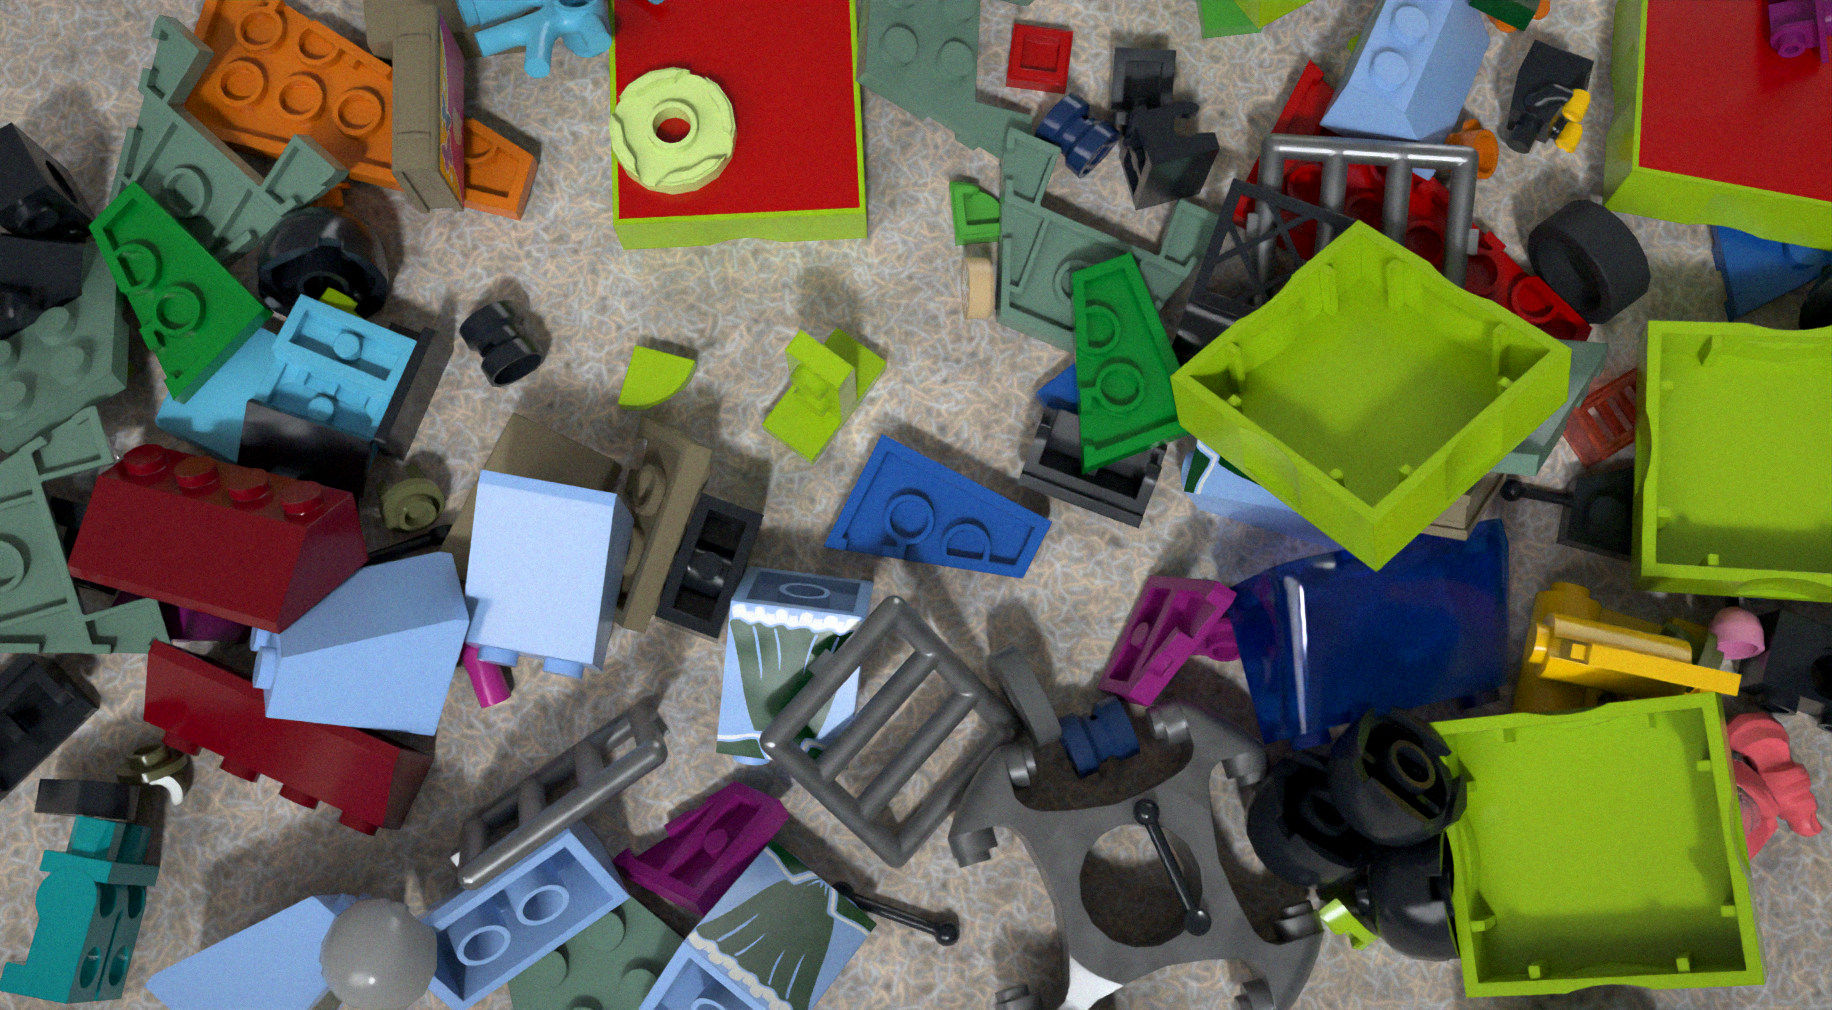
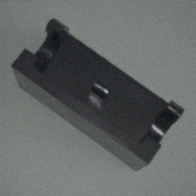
(1159, 161)
(1114, 491)
(37, 715)

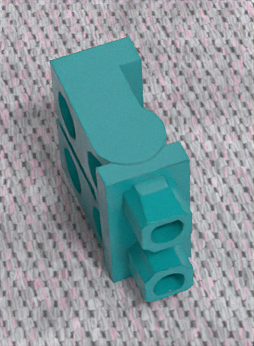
(87, 915)

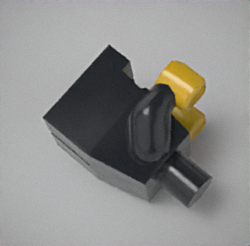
(1548, 90)

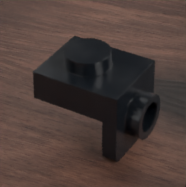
(1138, 79)

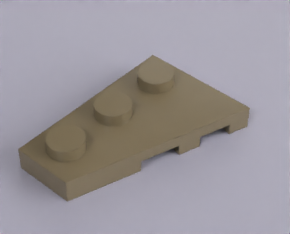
(660, 501)

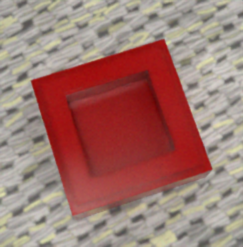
(1039, 58)

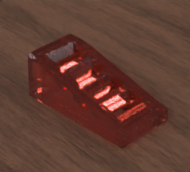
(1584, 433)

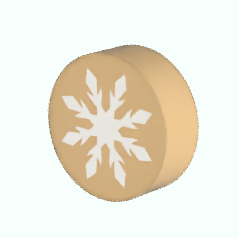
(977, 288)

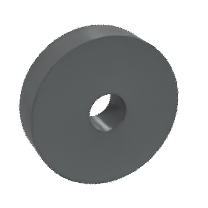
(1024, 695)

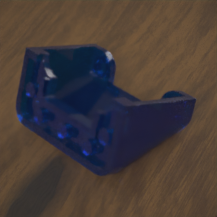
(1339, 638)

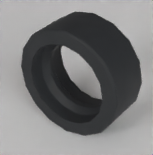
(1589, 260)

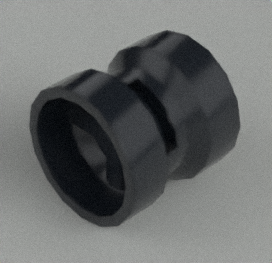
(502, 343)

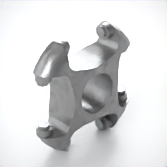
(1058, 846)

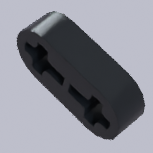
(87, 799)

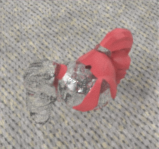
(1774, 782)

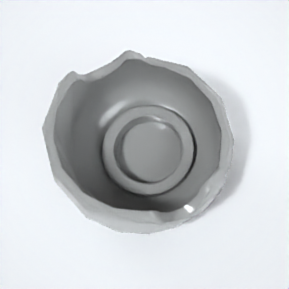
(378, 956)

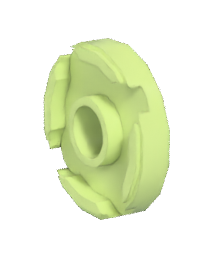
(678, 165)

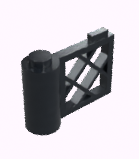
(1211, 314)

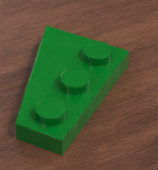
(182, 294)
(1120, 365)

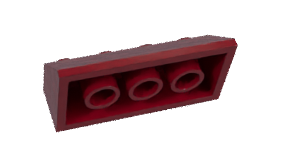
(217, 537)
(219, 710)

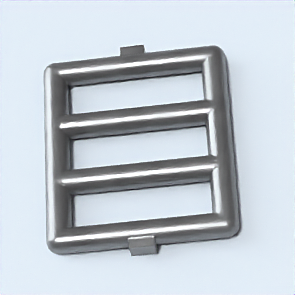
(1400, 159)
(831, 673)
(537, 824)

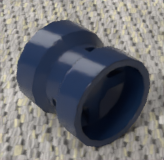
(1081, 138)
(1095, 737)

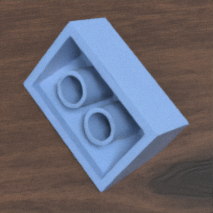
(1409, 73)
(520, 915)

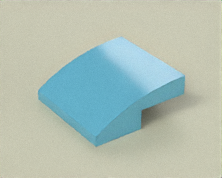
(335, 367)
(217, 410)

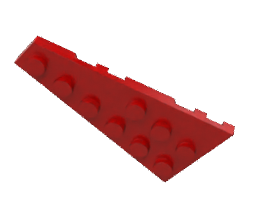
(1489, 273)

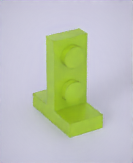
(824, 391)

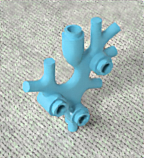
(580, 23)

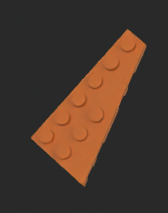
(296, 76)

